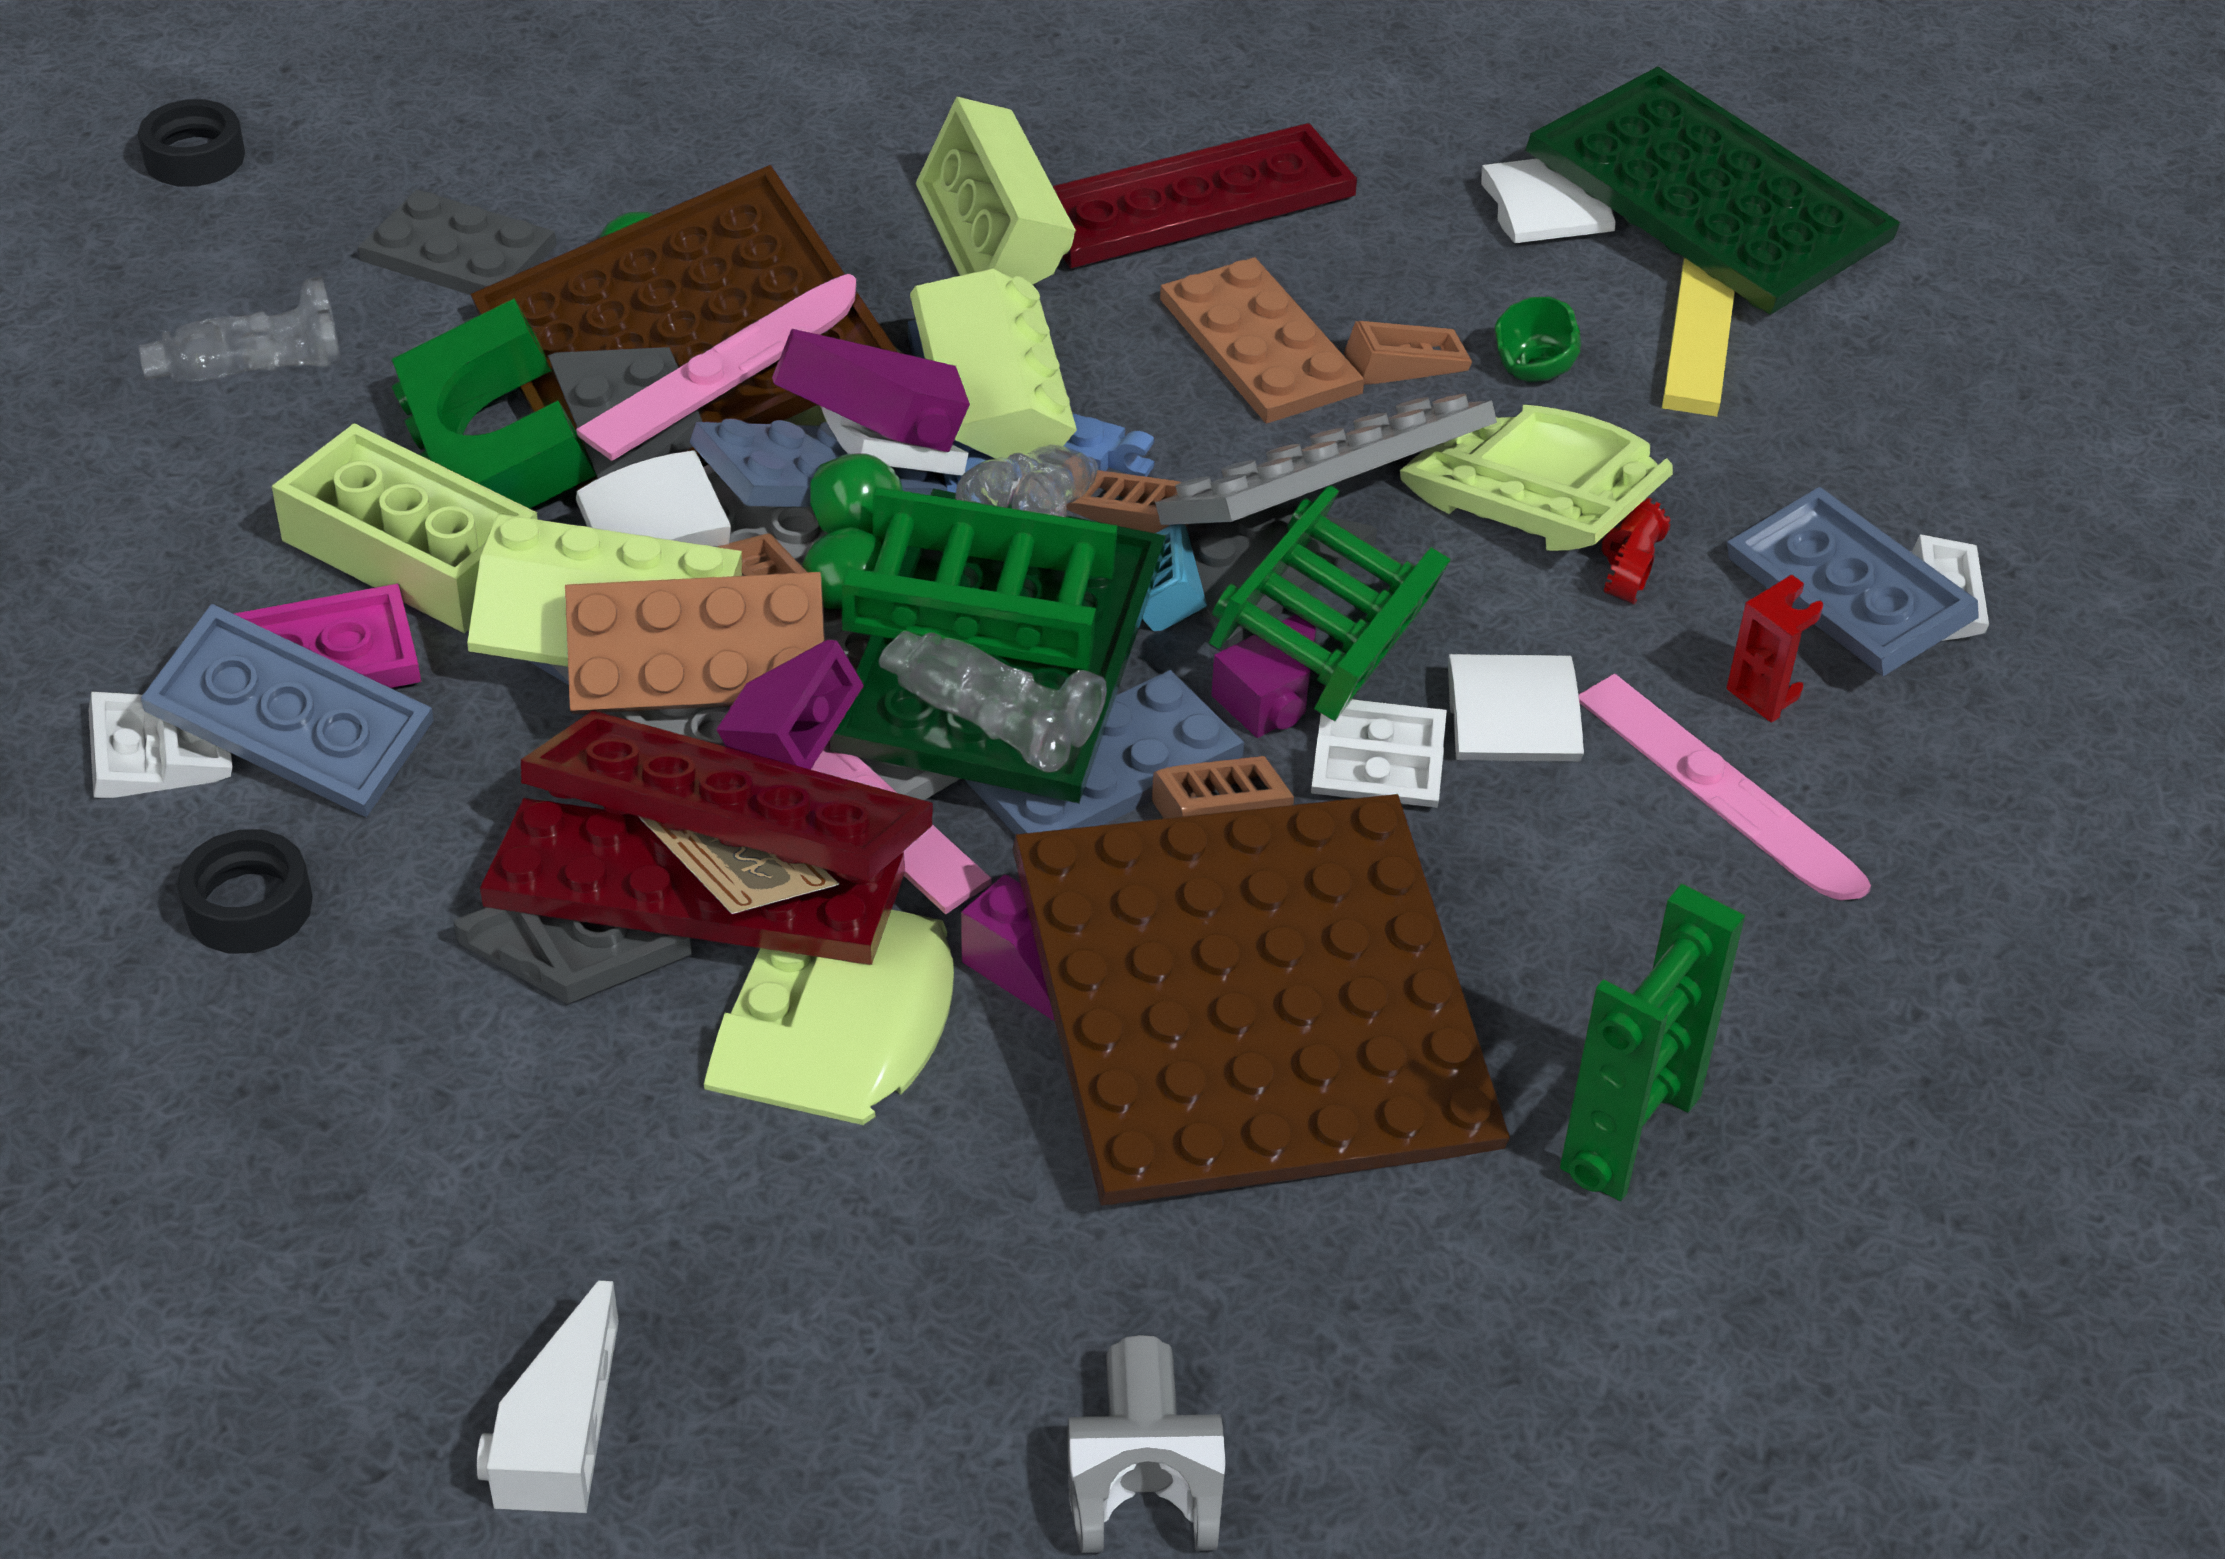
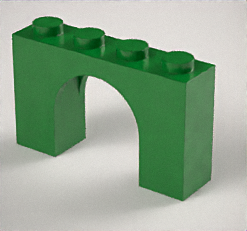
(459, 375)

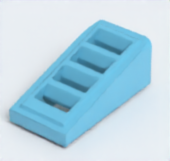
(1177, 585)

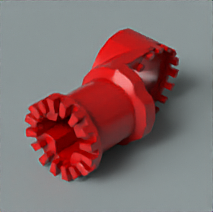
(1632, 549)

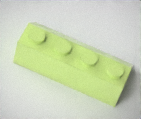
(993, 195)
(1004, 358)
(392, 520)
(530, 561)

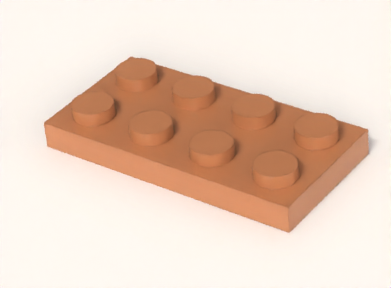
(1261, 340)
(685, 638)

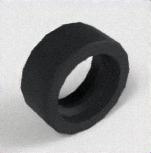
(194, 164)
(257, 925)

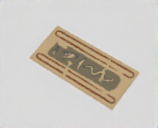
(741, 875)

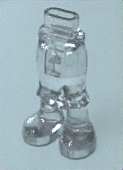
(248, 342)
(1036, 481)
(998, 696)

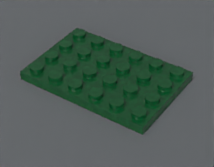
(1713, 189)
(905, 731)

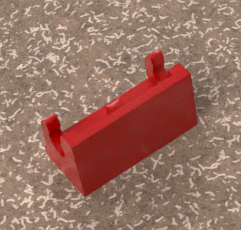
(1769, 648)

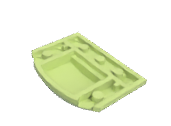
(1541, 474)
(834, 1030)

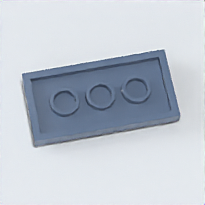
(778, 460)
(1872, 589)
(288, 710)
(1146, 731)

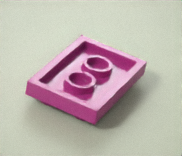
(355, 629)

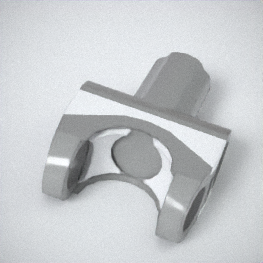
(1144, 1448)

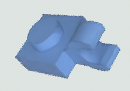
(1111, 447)

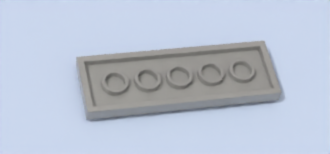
(1330, 459)

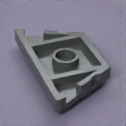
(605, 378)
(1240, 546)
(566, 955)

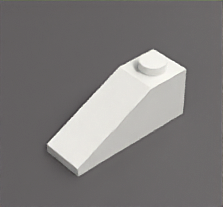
(554, 1415)

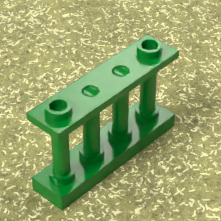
(992, 621)
(1363, 642)
(1650, 1042)

